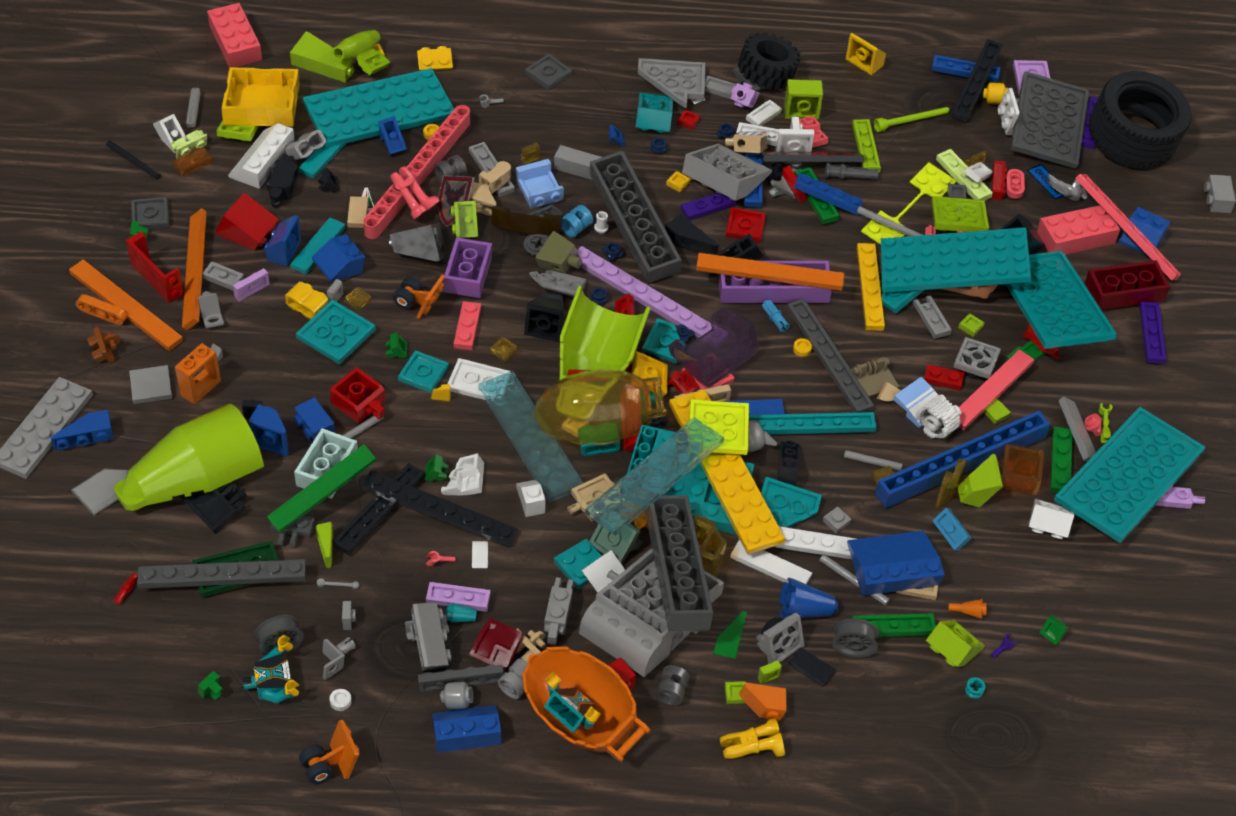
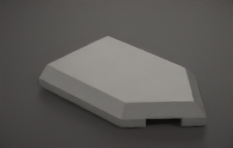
(558, 282)
(98, 491)

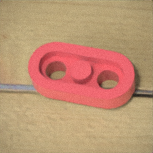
(1015, 183)

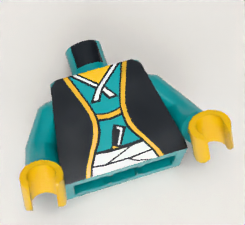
(273, 675)
(570, 706)

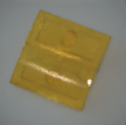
(950, 484)

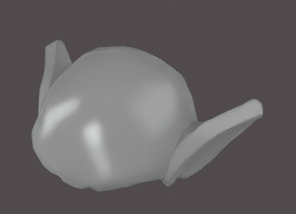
(758, 437)

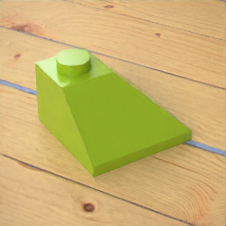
(981, 483)

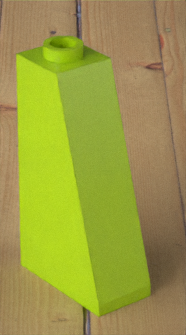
(317, 57)

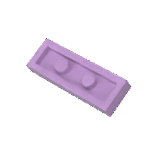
(447, 594)

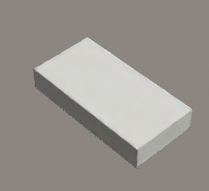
(763, 113)
(978, 172)

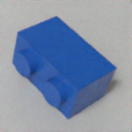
(312, 418)

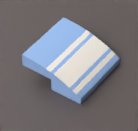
(914, 397)

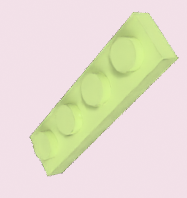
(956, 169)

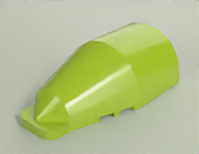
(598, 336)
(192, 459)

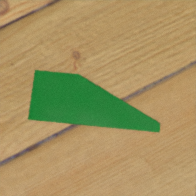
(729, 639)

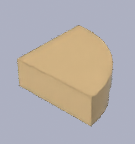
(888, 392)

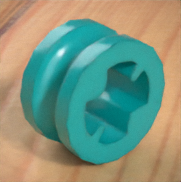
(969, 689)

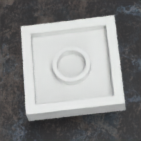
(795, 138)

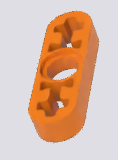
(101, 309)

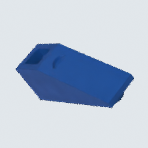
(88, 429)

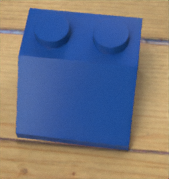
(1150, 225)
(284, 241)
(339, 258)
(269, 430)

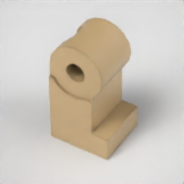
(496, 177)

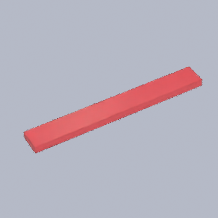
(1128, 226)

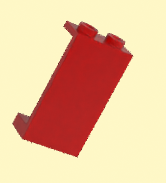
(167, 285)

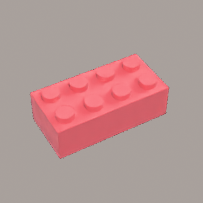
(234, 35)
(1078, 230)

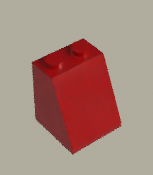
(247, 223)

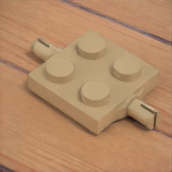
(588, 492)

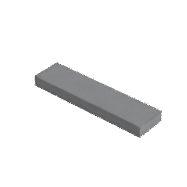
(486, 163)
(1077, 428)

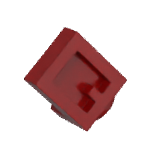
(683, 382)

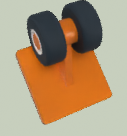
(412, 291)
(343, 753)

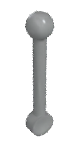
(321, 583)

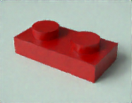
(944, 377)

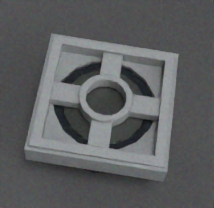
(977, 359)
(781, 636)

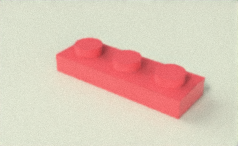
(467, 325)

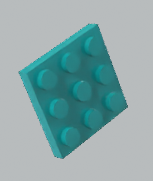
(335, 331)

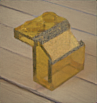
(709, 540)

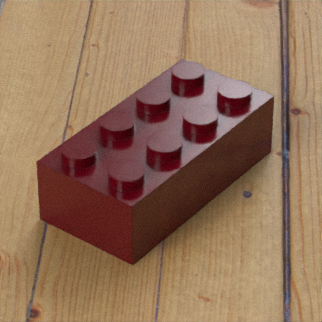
(1127, 284)

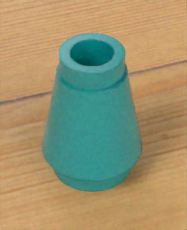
(459, 613)

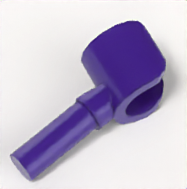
(1004, 645)

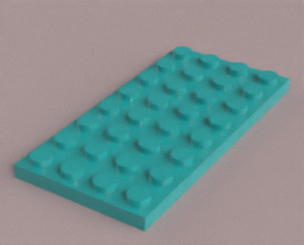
(354, 111)
(955, 260)
(1060, 304)
(1129, 474)

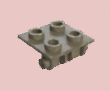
(873, 375)

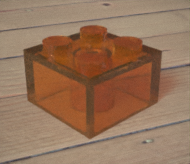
(1021, 469)

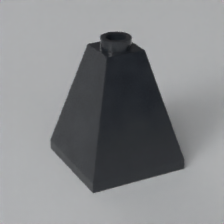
(545, 317)

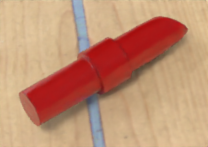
(126, 589)

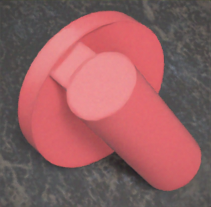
(1094, 424)

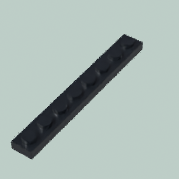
(439, 509)

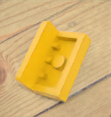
(435, 58)

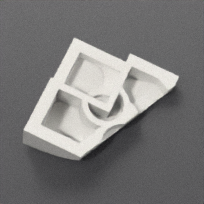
(466, 477)

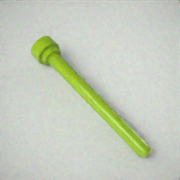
(882, 124)

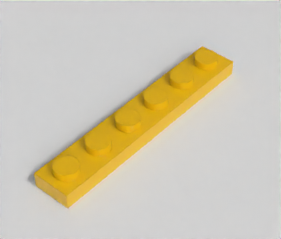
(870, 287)

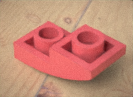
(811, 123)

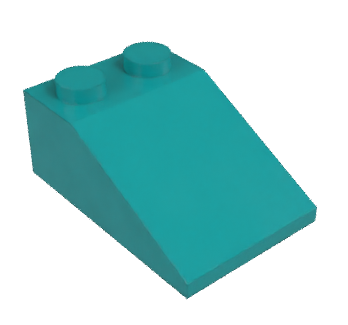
(654, 112)

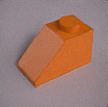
(765, 700)

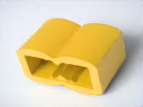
(306, 300)

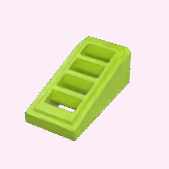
(325, 538)

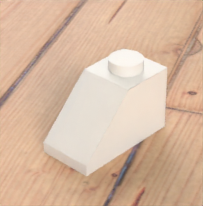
(169, 130)
(531, 497)

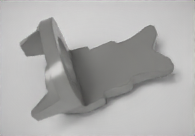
(1072, 192)

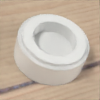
(340, 700)

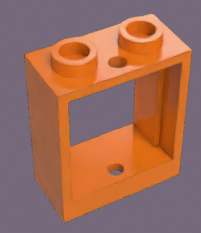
(196, 388)

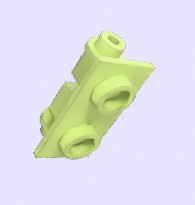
(195, 141)

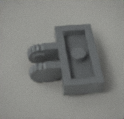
(301, 528)

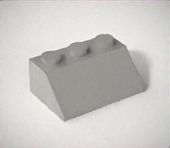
(430, 636)

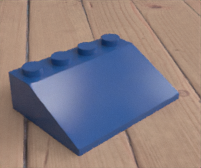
(895, 562)

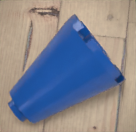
(805, 601)

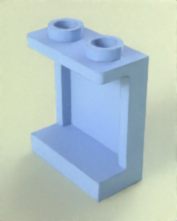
(539, 184)

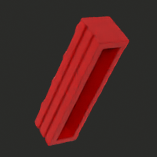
(998, 180)

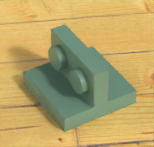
(621, 544)

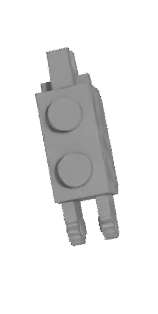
(558, 610)

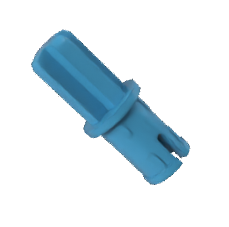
(775, 315)

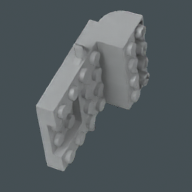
(631, 617)

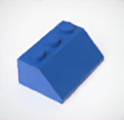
(466, 728)

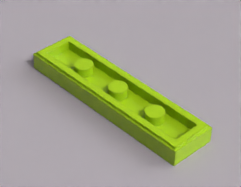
(866, 143)

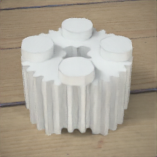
(939, 417)

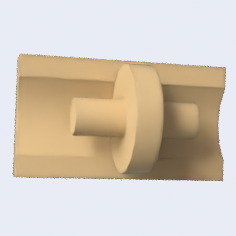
(535, 640)

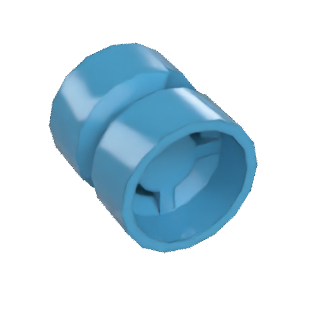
(576, 221)

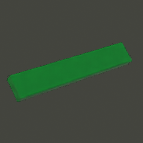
(321, 488)

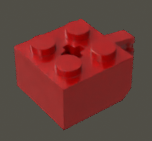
(358, 396)

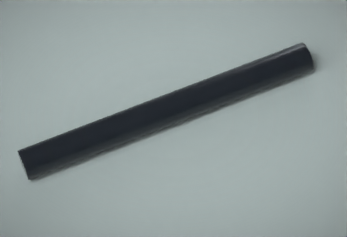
(133, 159)

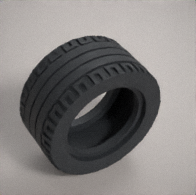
(1147, 96)

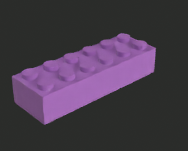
(750, 290)

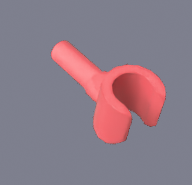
(435, 557)

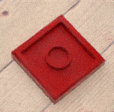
(744, 222)

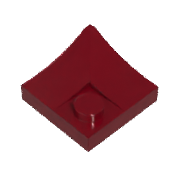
(497, 644)

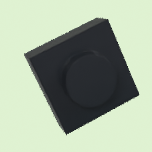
(249, 407)

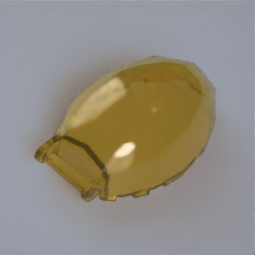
(598, 406)

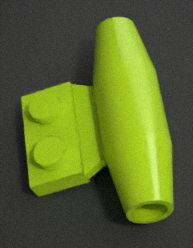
(361, 46)

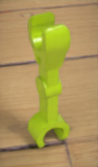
(1106, 434)

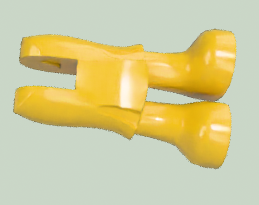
(747, 741)

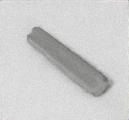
(193, 108)

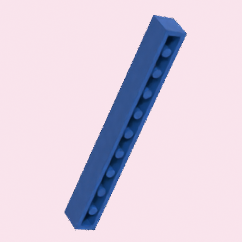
(932, 470)

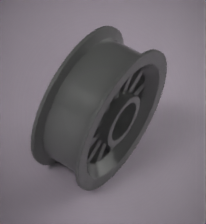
(275, 627)
(855, 637)

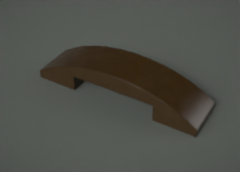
(525, 223)

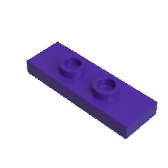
(706, 205)

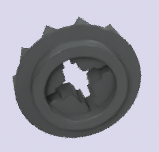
(532, 241)

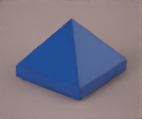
(615, 136)

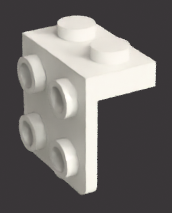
(1008, 111)

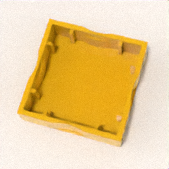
(260, 97)

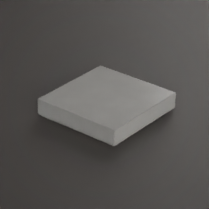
(150, 384)

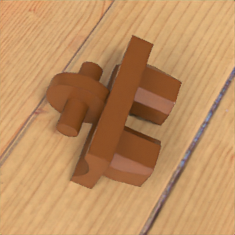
(105, 344)

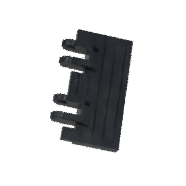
(214, 506)

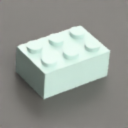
(322, 455)

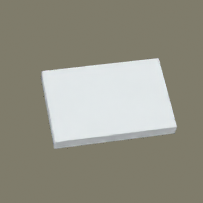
(469, 374)

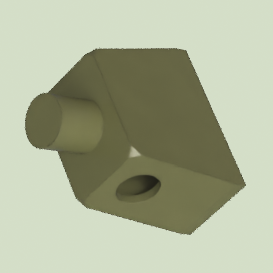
(558, 254)

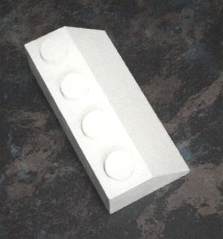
(257, 162)

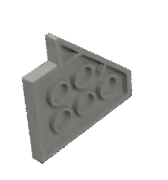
(675, 78)

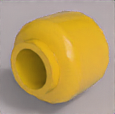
(994, 93)

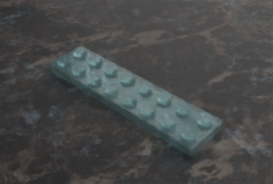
(536, 448)
(654, 476)

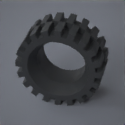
(764, 71)

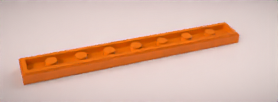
(194, 269)
(770, 271)
(136, 312)

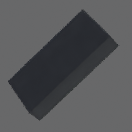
(811, 667)

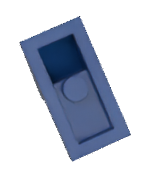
(391, 135)

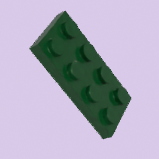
(253, 553)

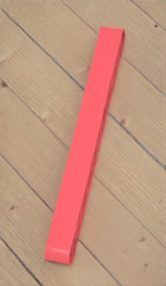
(421, 167)

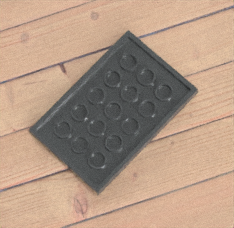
(1050, 120)

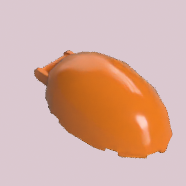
(598, 683)

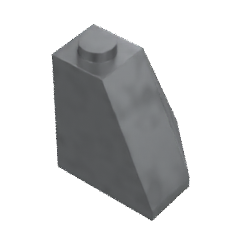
(419, 242)

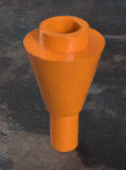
(973, 608)

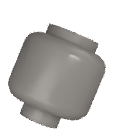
(457, 695)

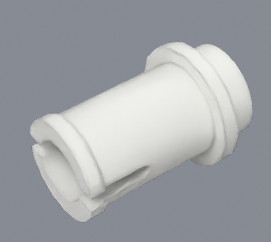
(601, 222)

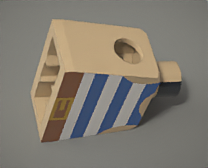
(754, 141)

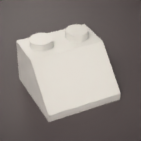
(1051, 519)

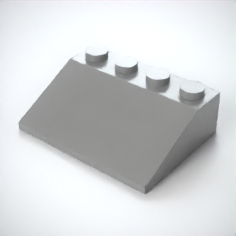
(724, 171)

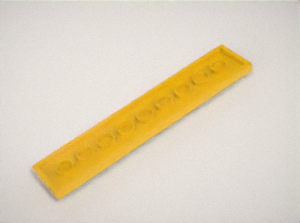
(735, 489)

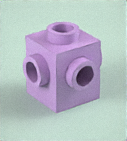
(744, 95)

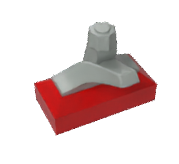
(786, 186)

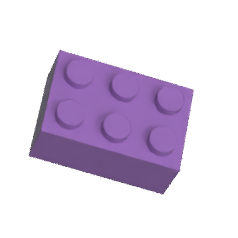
(468, 267)

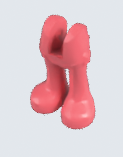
(409, 180)

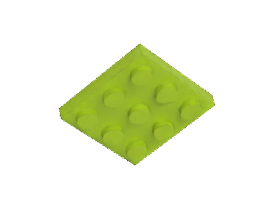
(959, 214)

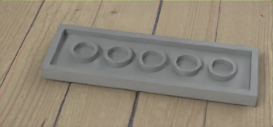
(33, 436)

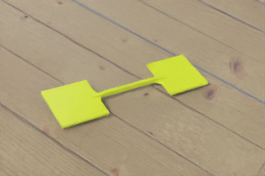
(930, 182)

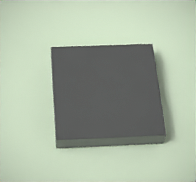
(548, 72)
(151, 212)

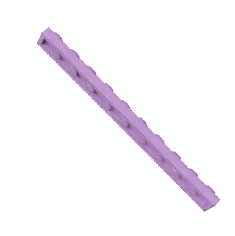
(642, 293)

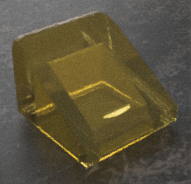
(980, 157)

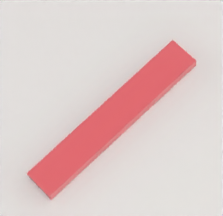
(994, 387)

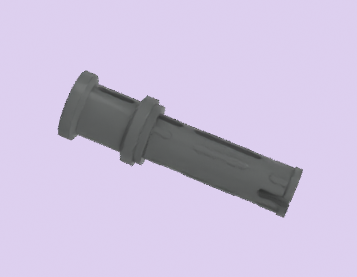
(842, 171)

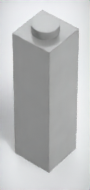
(574, 161)

